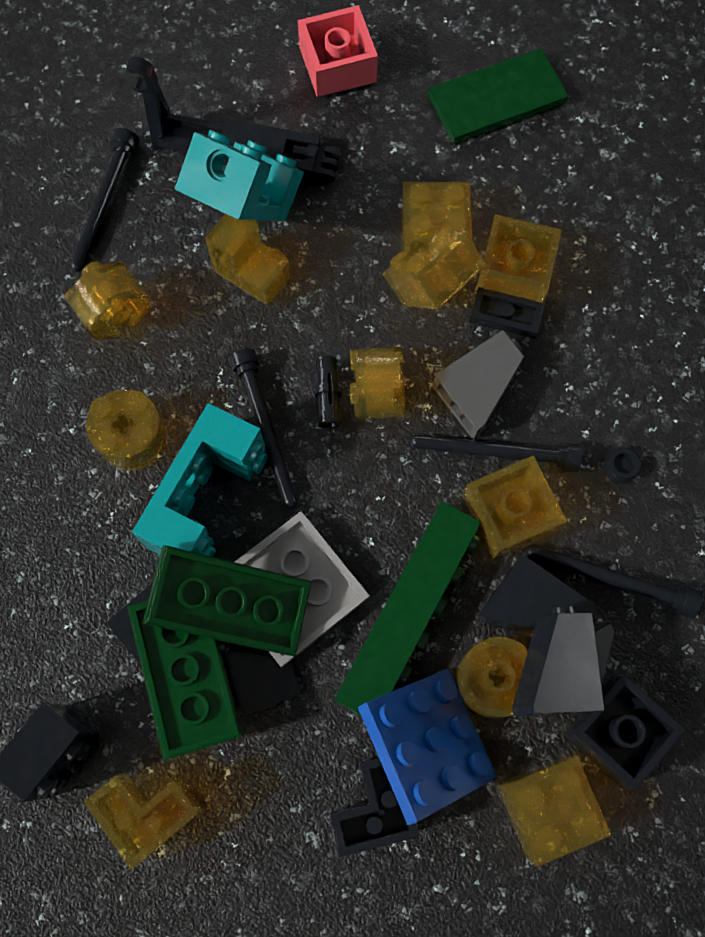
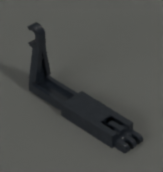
(176, 131)

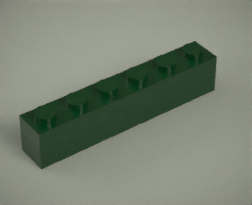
(410, 607)

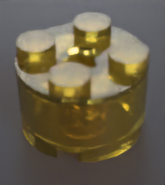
(107, 299)
(378, 382)
(121, 411)
(473, 676)

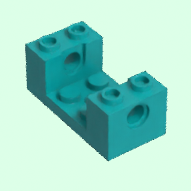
(244, 186)
(214, 439)

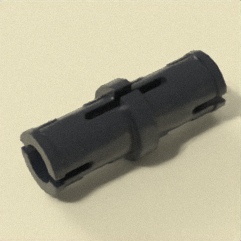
(328, 392)

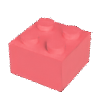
(338, 50)

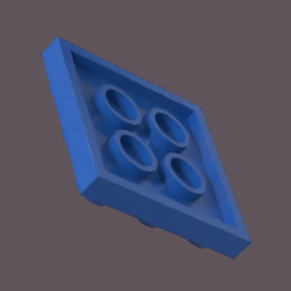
(427, 745)

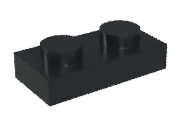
(506, 313)

